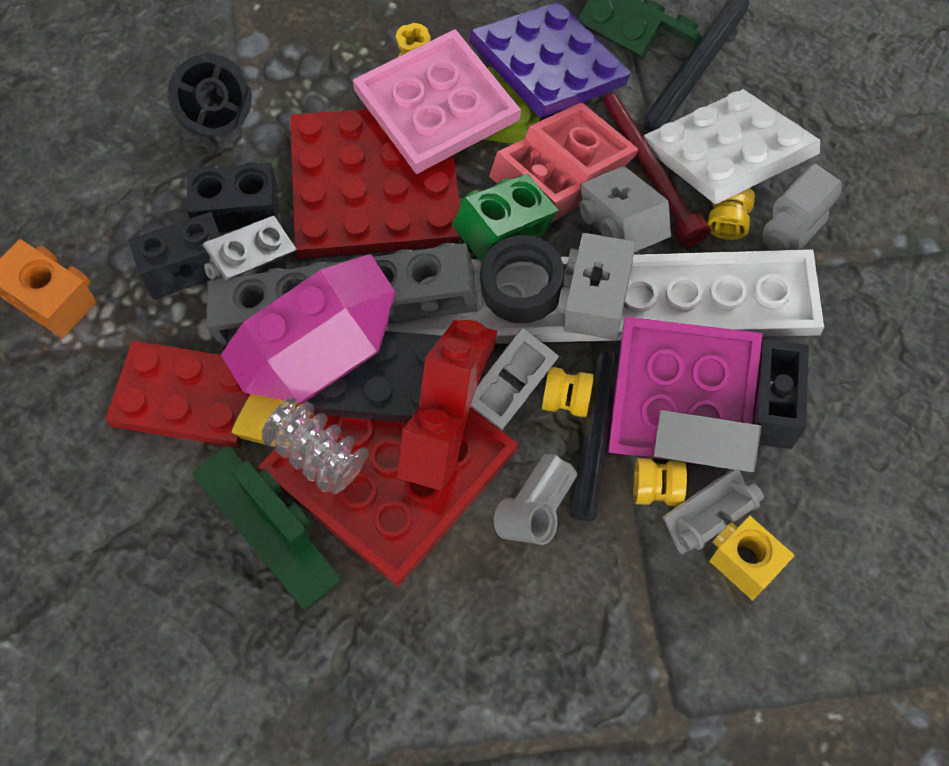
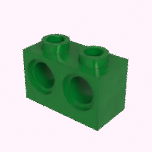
(503, 212)

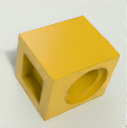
(770, 553)

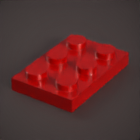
(177, 395)

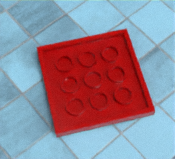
(361, 192)
(386, 517)

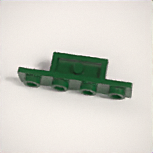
(635, 23)
(268, 525)

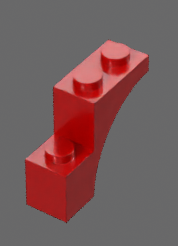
(448, 386)

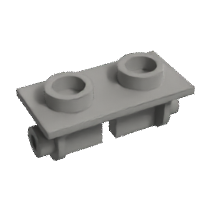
(247, 249)
(710, 509)

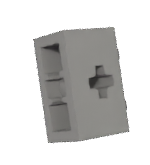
(625, 208)
(602, 263)

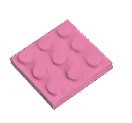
(436, 100)

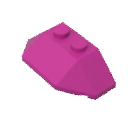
(313, 332)

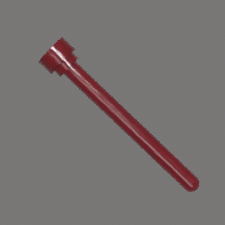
(690, 227)

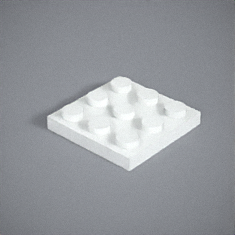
(731, 145)

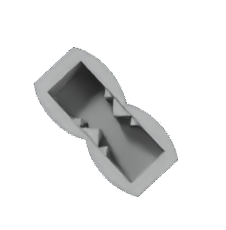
(802, 210)

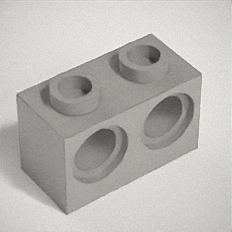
(512, 378)

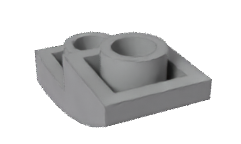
(707, 441)

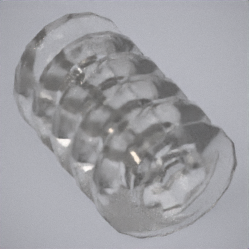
(311, 447)

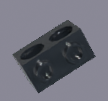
(233, 191)

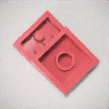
(563, 154)

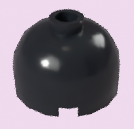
(209, 95)

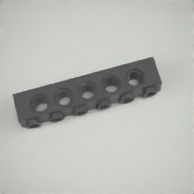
(447, 294)

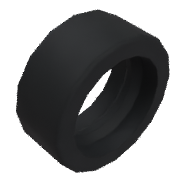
(522, 249)

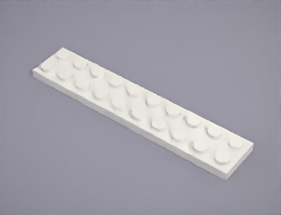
(726, 290)

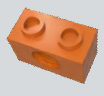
(55, 305)

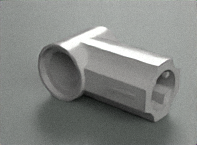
(533, 513)

